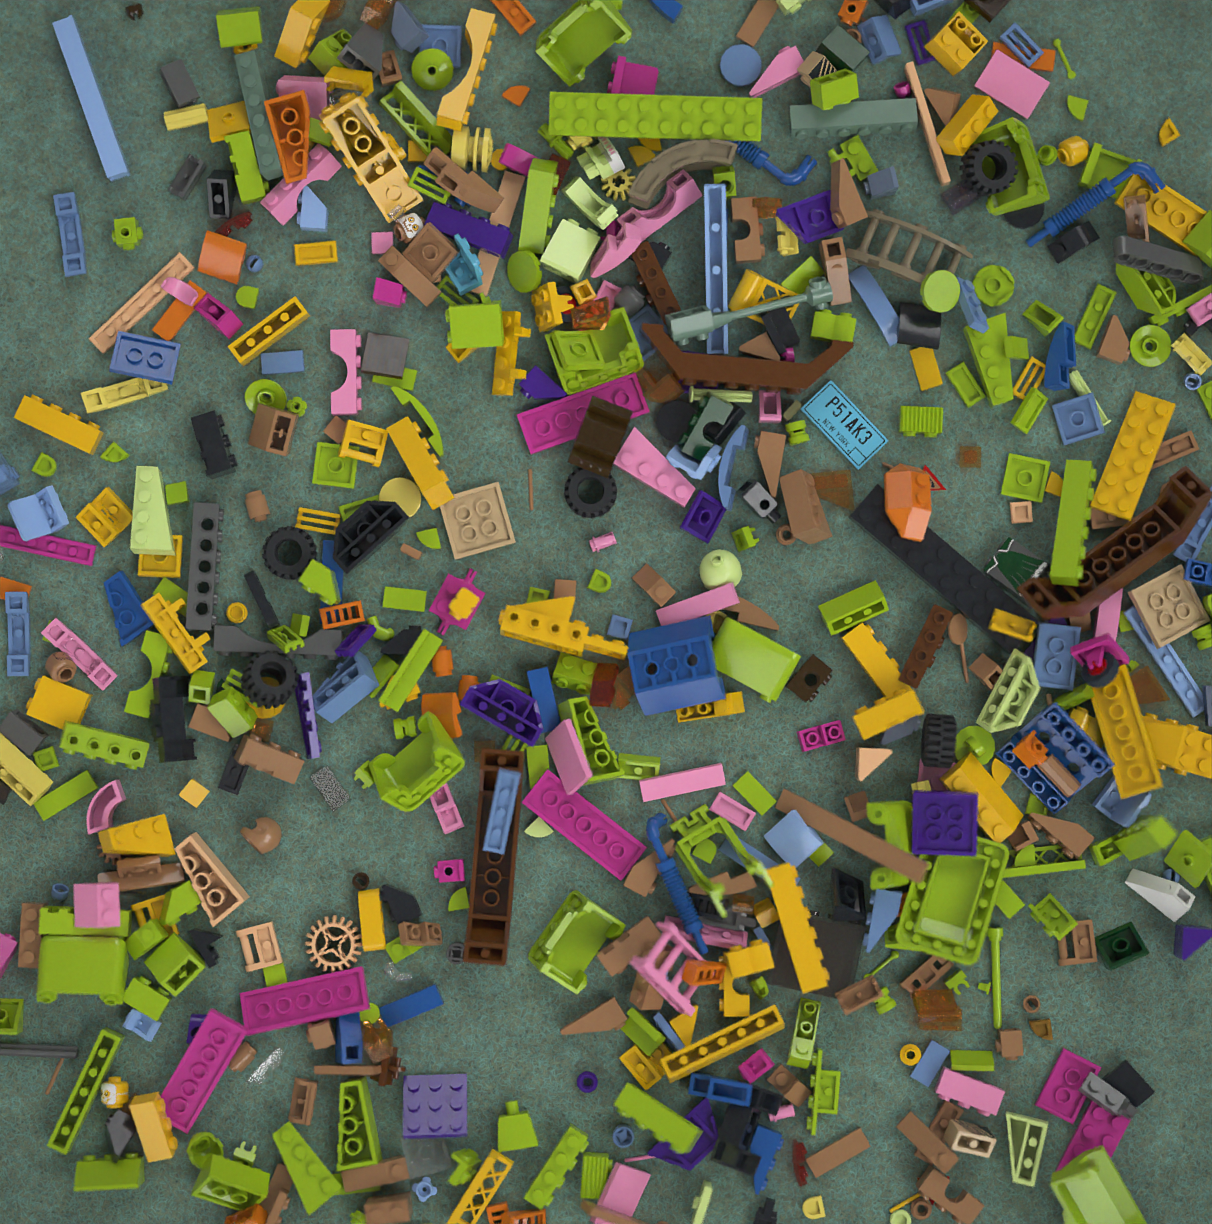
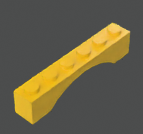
(455, 104)

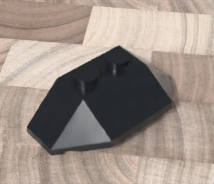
(366, 532)

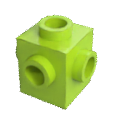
(125, 226)

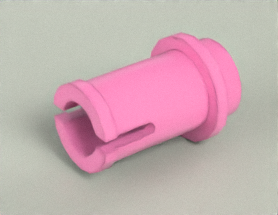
(602, 542)
(784, 1112)

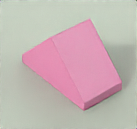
(769, 407)

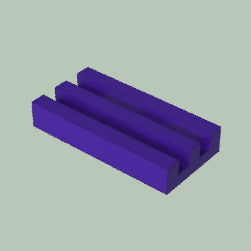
(913, 46)
(355, 640)

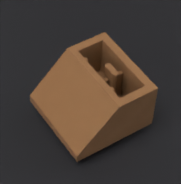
(273, 429)

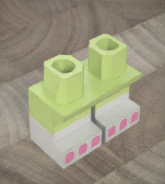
(601, 159)

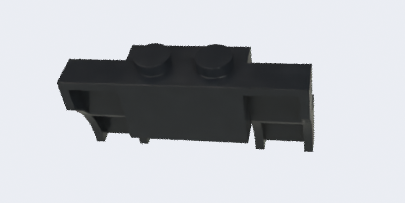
(169, 719)
(738, 1130)

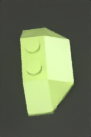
(1011, 695)

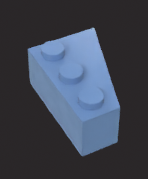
(345, 688)

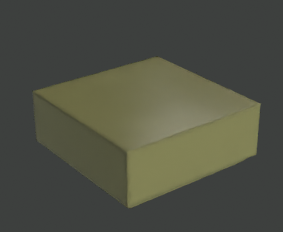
(791, 411)

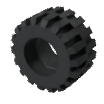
(1003, 162)
(590, 510)
(273, 543)
(278, 667)
(938, 740)

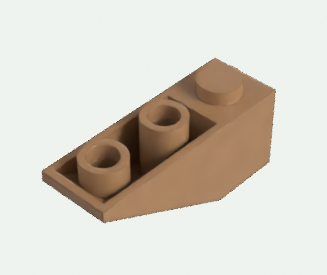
(836, 269)
(1067, 835)
(644, 872)

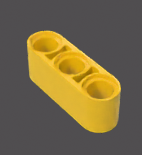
(371, 920)

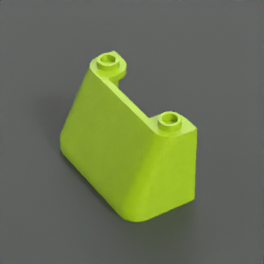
(581, 37)
(1029, 184)
(617, 348)
(753, 659)
(419, 767)
(898, 822)
(573, 940)
(82, 967)

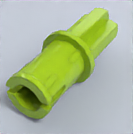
(556, 142)

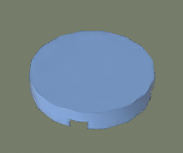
(740, 65)

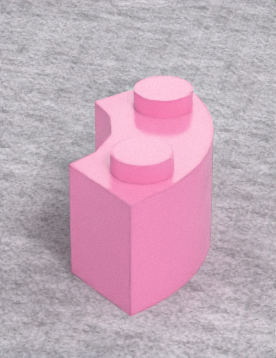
(103, 806)

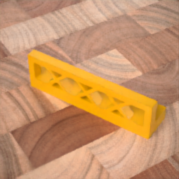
(478, 1182)

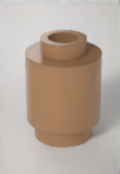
(257, 506)
(243, 1057)

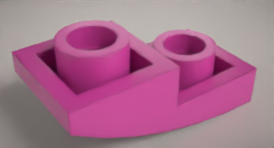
(516, 159)
(821, 735)

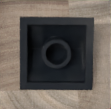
(847, 897)

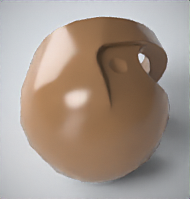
(265, 835)

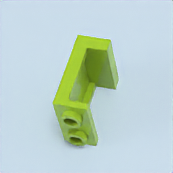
(1103, 164)
(475, 325)

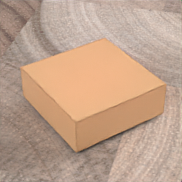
(1021, 512)

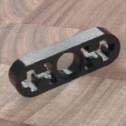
(259, 595)

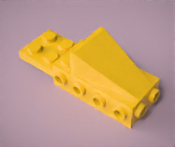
(368, 153)
(552, 617)
(1179, 746)

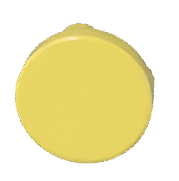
(402, 492)

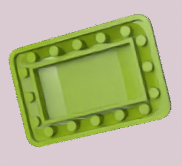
(953, 903)

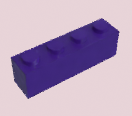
(476, 231)

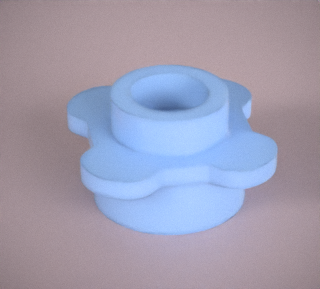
(418, 1188)

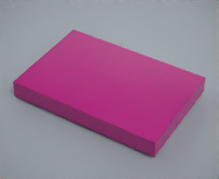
(1060, 1090)

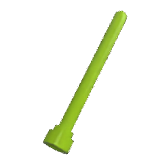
(995, 936)

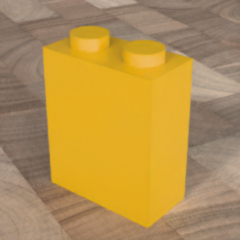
(57, 702)

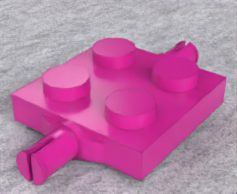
(445, 595)

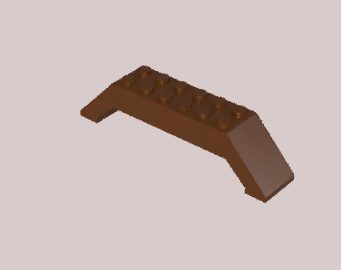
(741, 371)
(1126, 551)
(492, 872)

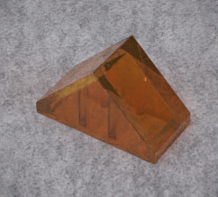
(591, 315)

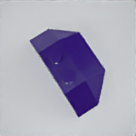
(506, 709)

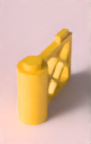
(750, 290)

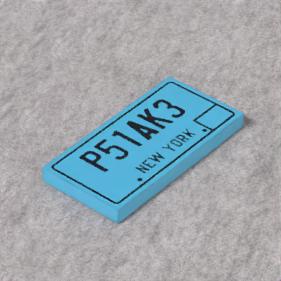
(844, 425)

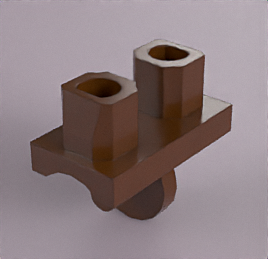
(389, 1069)

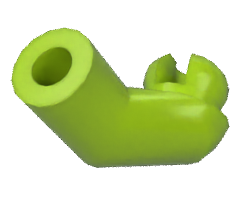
(381, 633)

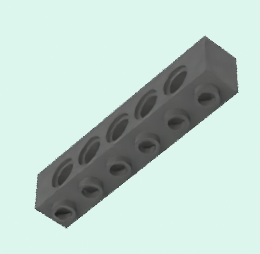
(200, 513)

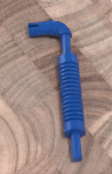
(759, 159)
(1093, 197)
(674, 883)

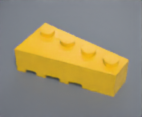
(420, 463)

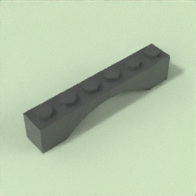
(233, 639)

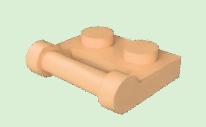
(266, 945)

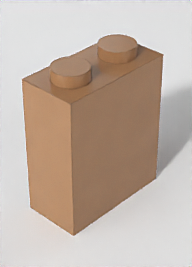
(389, 1208)

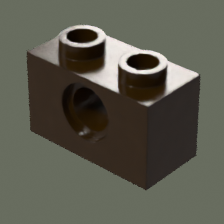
(811, 666)

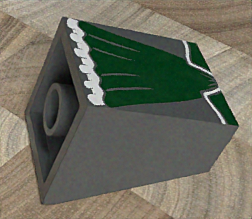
(1014, 566)

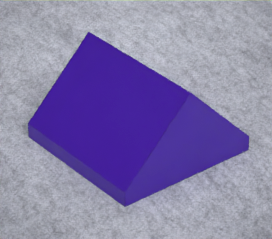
(703, 517)
(1189, 939)

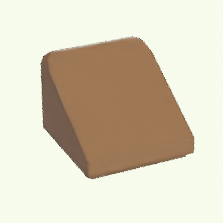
(564, 588)

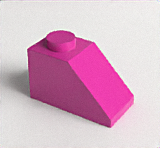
(389, 293)
(218, 315)

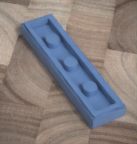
(501, 811)

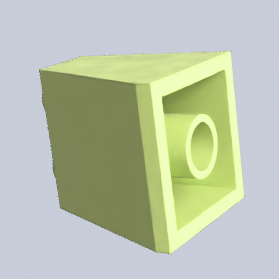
(570, 250)

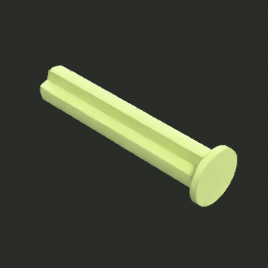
(1082, 389)
(729, 395)

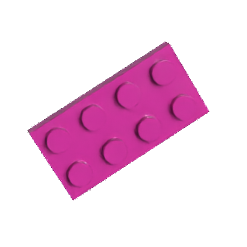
(1094, 1129)

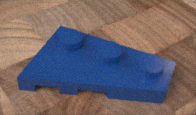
(126, 603)

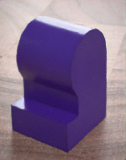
(194, 1025)

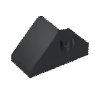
(202, 940)

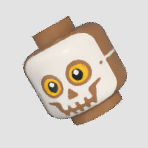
(408, 227)

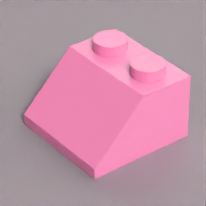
(96, 904)

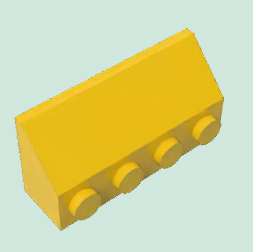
(996, 811)

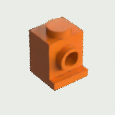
(852, 18)
(1030, 750)

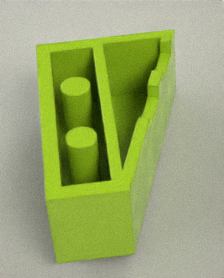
(246, 168)

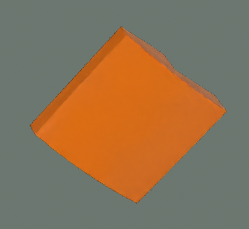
(222, 257)
(445, 708)

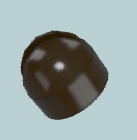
(131, 10)
(363, 877)

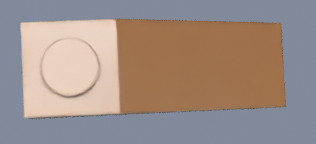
(845, 199)
(409, 276)
(770, 456)
(601, 1018)
(927, 1142)
(385, 1172)

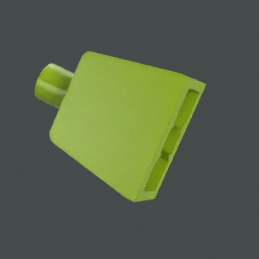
(515, 1129)

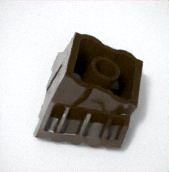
(599, 436)

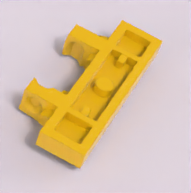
(506, 355)
(165, 619)

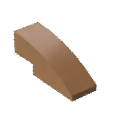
(753, 615)
(732, 885)

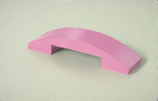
(80, 652)

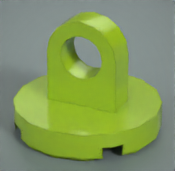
(977, 741)

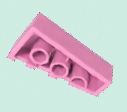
(650, 467)

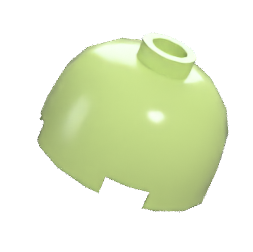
(720, 569)

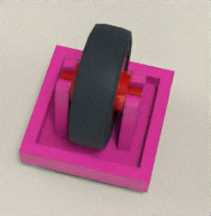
(1099, 660)

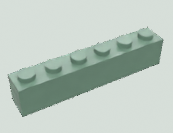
(255, 93)
(853, 118)

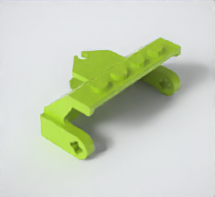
(1094, 1191)

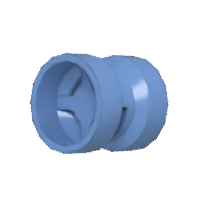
(624, 1138)

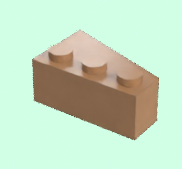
(631, 943)

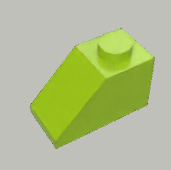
(145, 938)

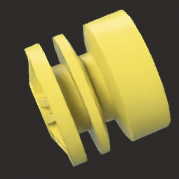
(472, 148)

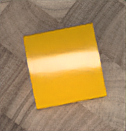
(99, 523)
(645, 1068)

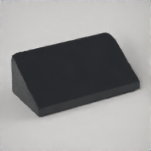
(720, 432)

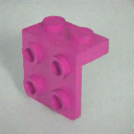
(632, 78)

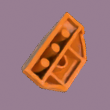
(908, 500)

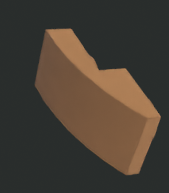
(420, 934)

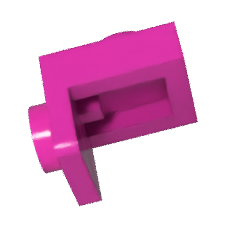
(755, 1066)

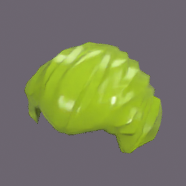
(202, 1146)

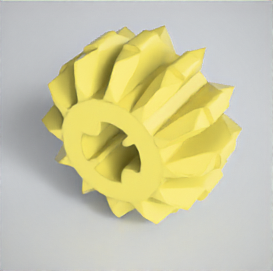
(624, 188)

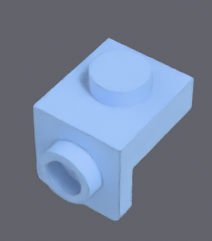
(141, 1024)

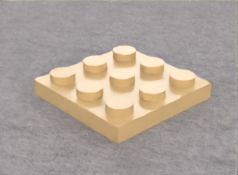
(477, 521)
(1168, 606)

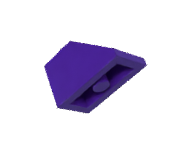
(540, 386)

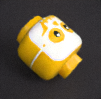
(114, 1092)

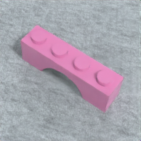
(679, 195)
(282, 199)
(345, 399)

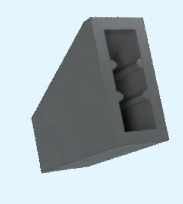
(364, 51)

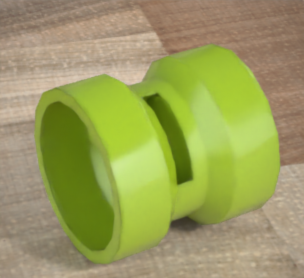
(798, 437)
(1204, 636)
(409, 724)
(884, 1003)

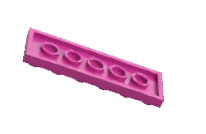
(561, 419)
(584, 825)
(305, 1001)
(201, 1068)

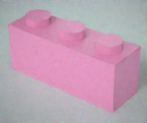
(969, 1091)

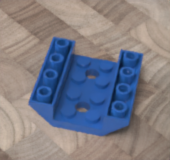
(675, 682)
(1067, 744)

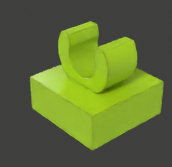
(744, 539)
(365, 775)
(956, 979)
(244, 1156)

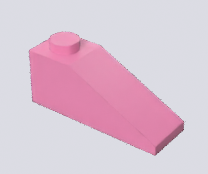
(780, 70)

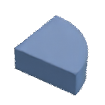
(761, 935)

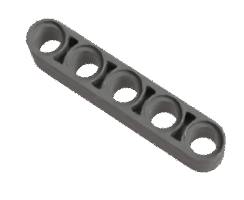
(1157, 260)

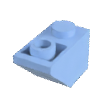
(313, 212)

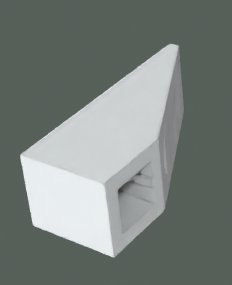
(1164, 894)

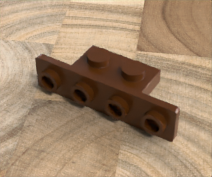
(653, 279)
(925, 646)

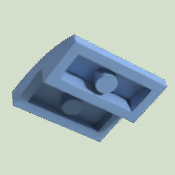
(793, 839)

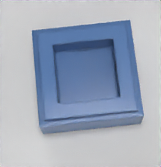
(619, 627)

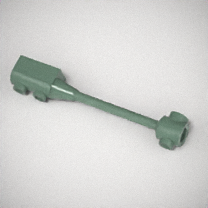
(700, 320)

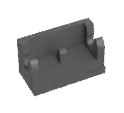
(179, 84)
(187, 177)
(23, 732)

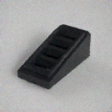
(706, 898)

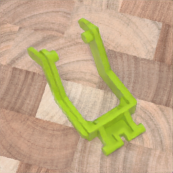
(697, 831)

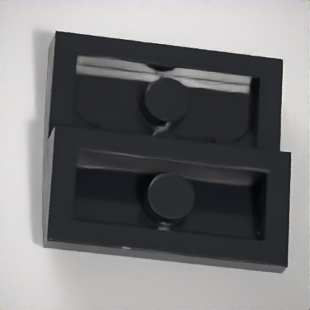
(918, 326)
(1129, 1083)

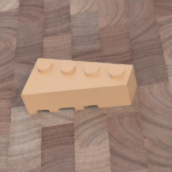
(210, 878)

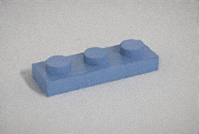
(971, 306)

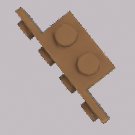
(143, 873)
(277, 1194)

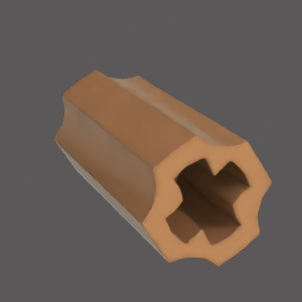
(1059, 775)

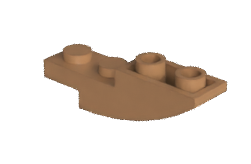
(464, 186)

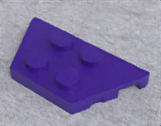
(810, 217)
(701, 1117)

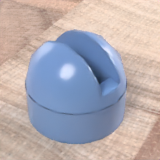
(257, 266)
(1192, 385)
(1167, 875)
(59, 895)

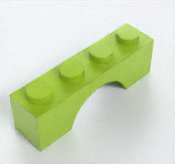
(157, 651)

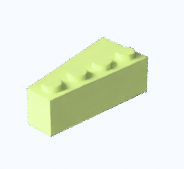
(150, 519)

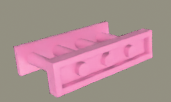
(657, 977)

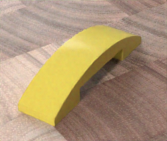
(120, 394)

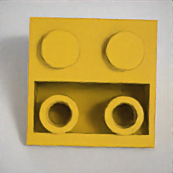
(956, 44)

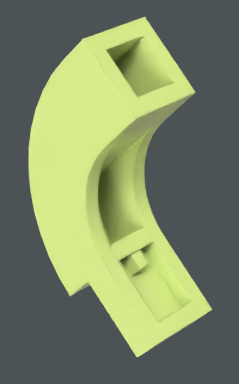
(589, 203)

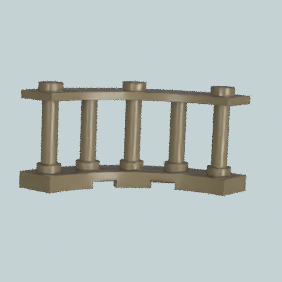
(688, 156)
(903, 269)

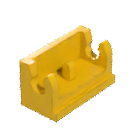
(349, 79)
(1012, 625)

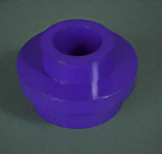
(587, 1089)

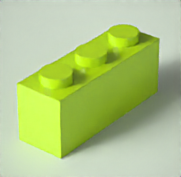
(853, 608)

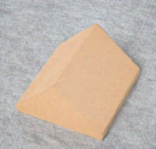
(868, 759)

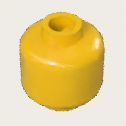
(1073, 151)

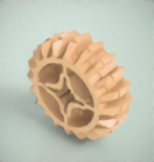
(328, 935)

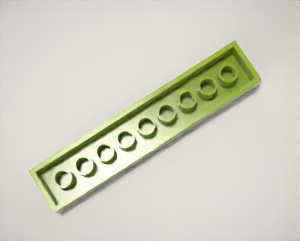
(655, 116)

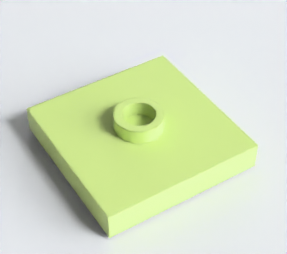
(701, 1202)

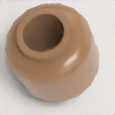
(60, 667)

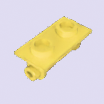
(787, 240)
(1192, 354)

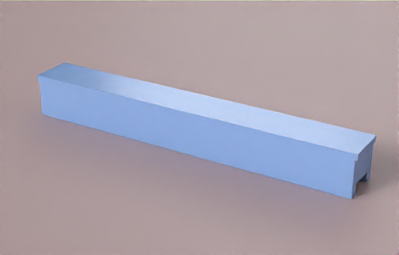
(91, 98)
(716, 262)

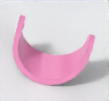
(180, 290)

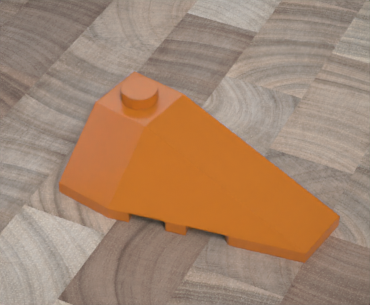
(290, 128)

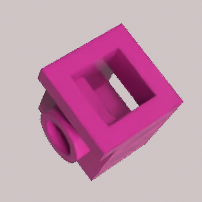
(458, 870)

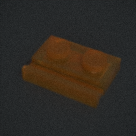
(935, 1005)

